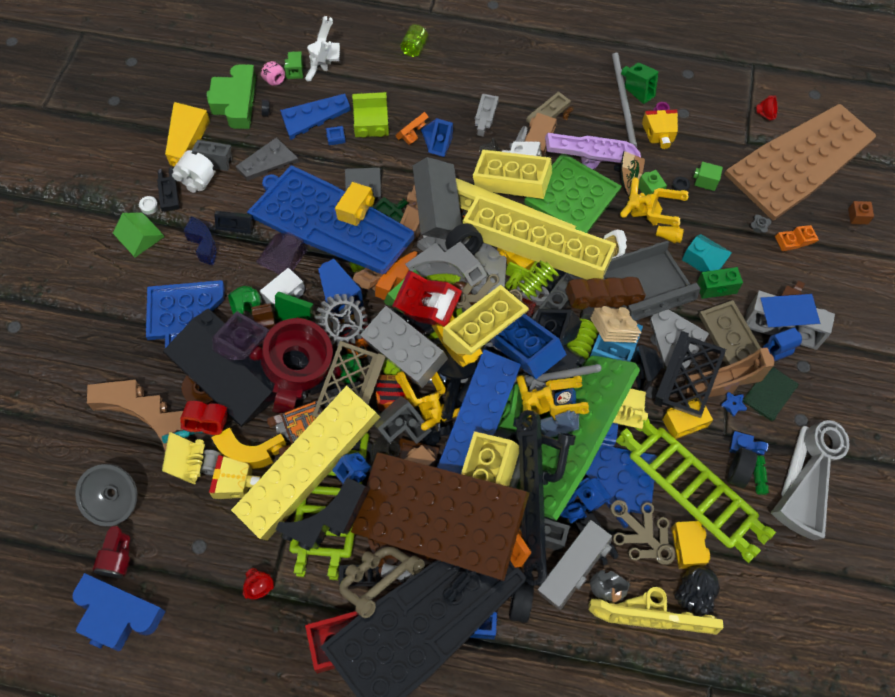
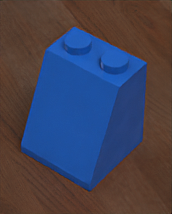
(337, 281)

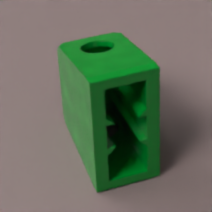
(641, 81)

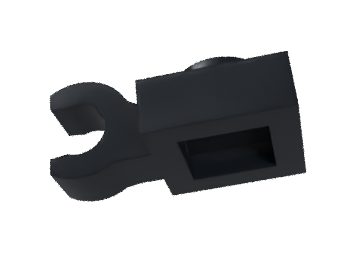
(434, 436)

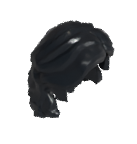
(698, 590)

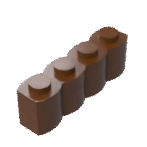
(608, 292)

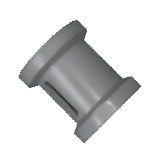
(209, 462)

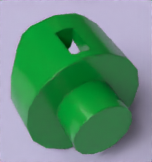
(351, 367)

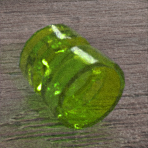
(414, 40)

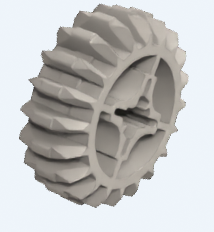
(345, 312)

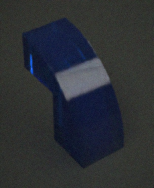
(199, 233)

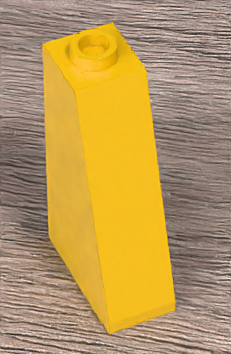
(185, 129)

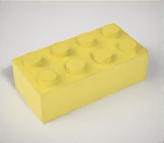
(513, 173)
(491, 459)

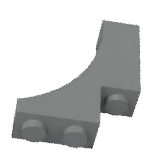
(455, 261)

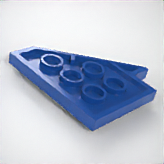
(176, 305)
(623, 479)

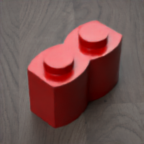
(203, 417)

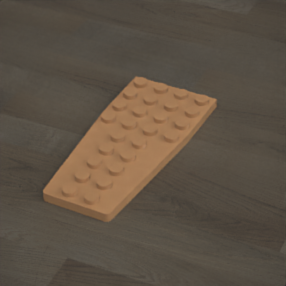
(800, 160)

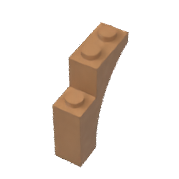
(746, 371)

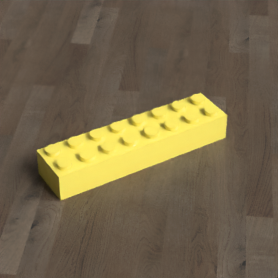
(540, 239)
(305, 464)

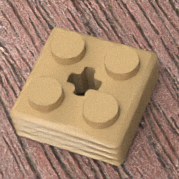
(615, 325)

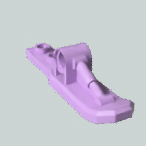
(590, 148)

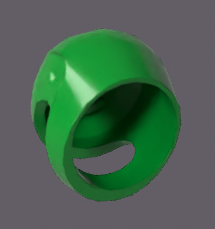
(244, 299)

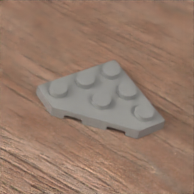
(667, 329)

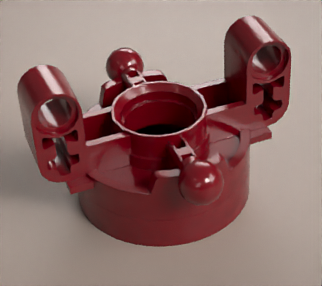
(301, 336)

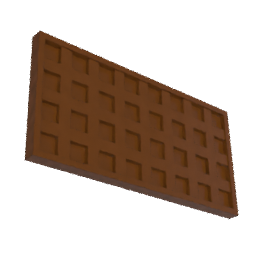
(441, 515)

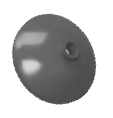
(95, 495)

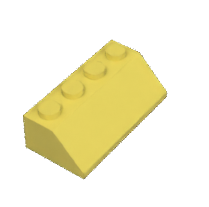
(483, 321)

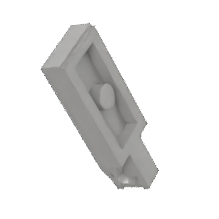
(485, 113)

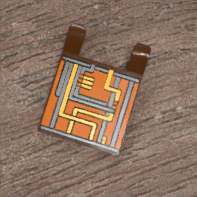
(295, 421)

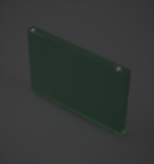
(771, 394)

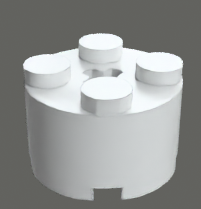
(193, 171)

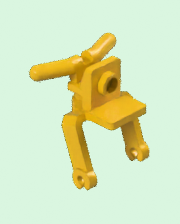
(649, 205)
(542, 400)
(429, 405)

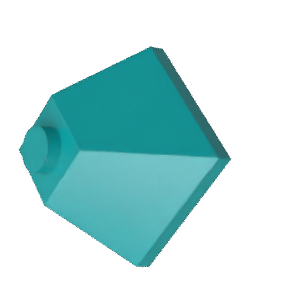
(705, 254)

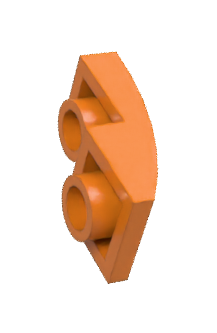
(798, 238)

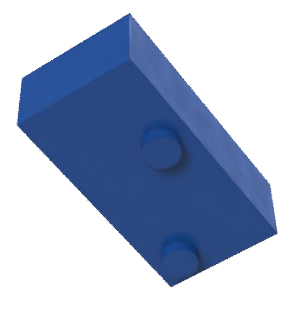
(530, 346)

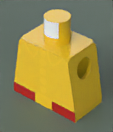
(661, 126)

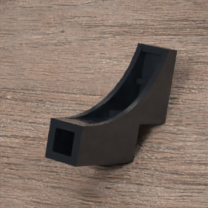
(337, 515)

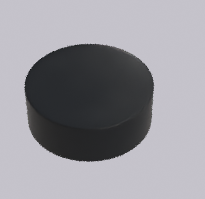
(265, 108)
(680, 183)

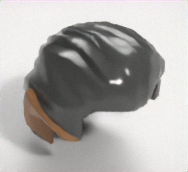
(609, 586)

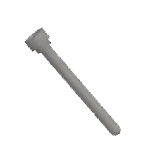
(562, 374)

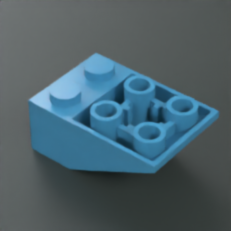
(615, 350)

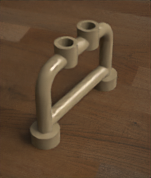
(364, 605)

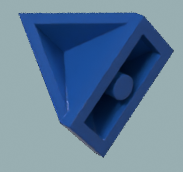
(438, 136)

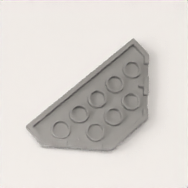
(487, 256)

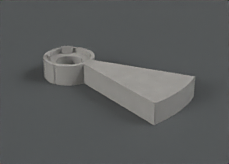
(805, 502)

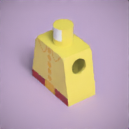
(231, 479)

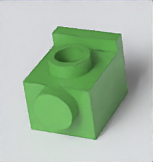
(294, 65)

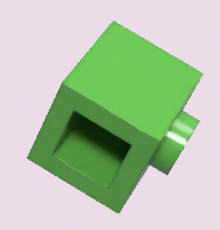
(707, 176)
(651, 181)

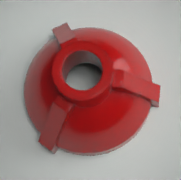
(768, 108)
(257, 584)

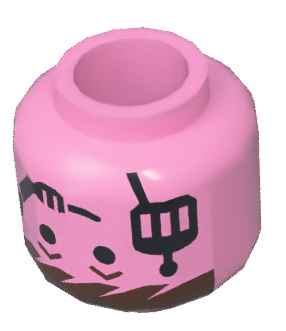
(272, 73)

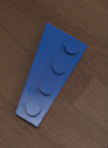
(305, 116)

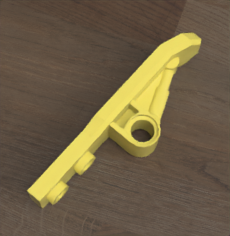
(645, 613)

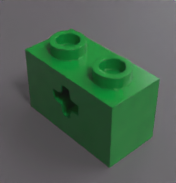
(719, 282)

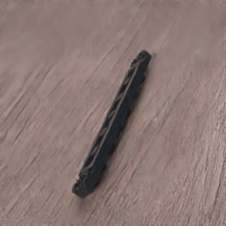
(532, 481)

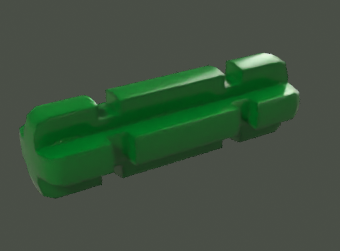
(761, 476)

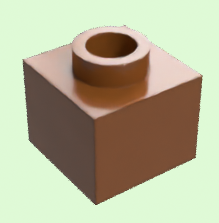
(861, 212)

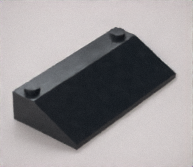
(231, 383)

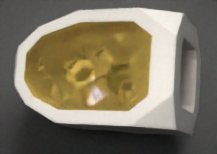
(619, 238)

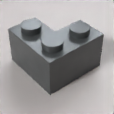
(398, 418)

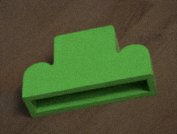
(234, 96)

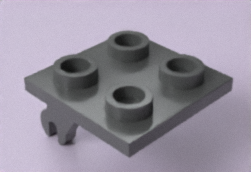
(365, 176)

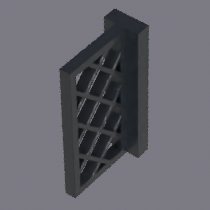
(674, 367)

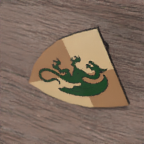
(630, 167)

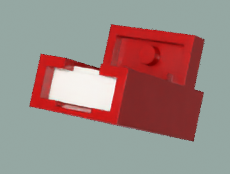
(427, 299)

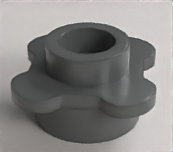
(760, 228)

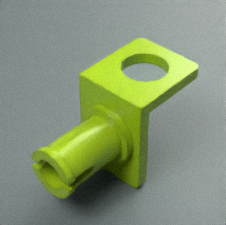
(516, 273)

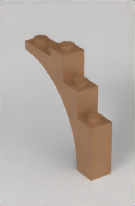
(130, 399)

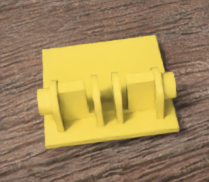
(632, 410)
(183, 458)

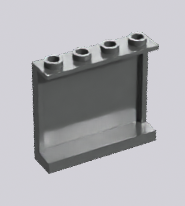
(659, 277)

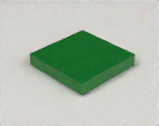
(291, 307)

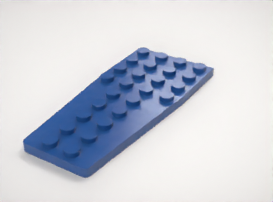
(307, 209)

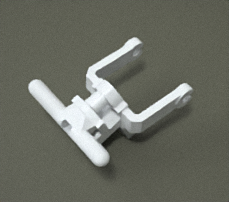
(322, 52)

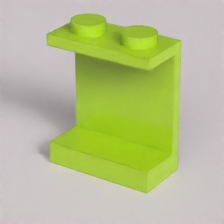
(370, 114)

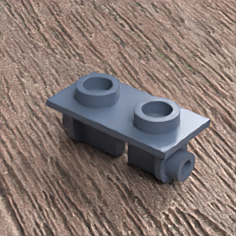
(564, 423)

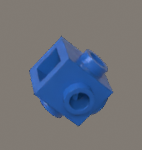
(352, 467)

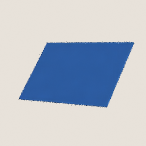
(790, 310)

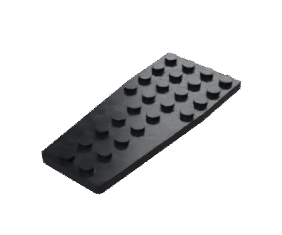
(415, 630)

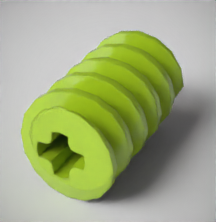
(537, 279)
(585, 338)

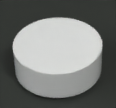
(148, 205)

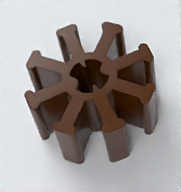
(264, 316)

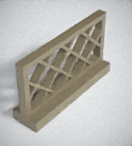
(369, 379)

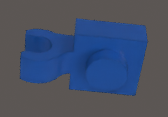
(746, 441)

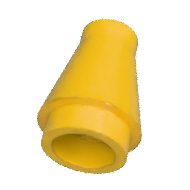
(670, 233)

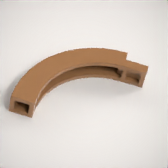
(367, 278)

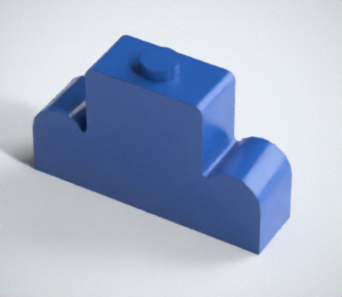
(113, 613)

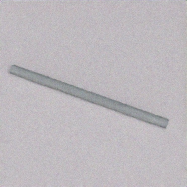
(626, 110)

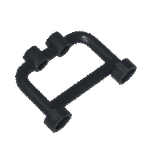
(562, 444)

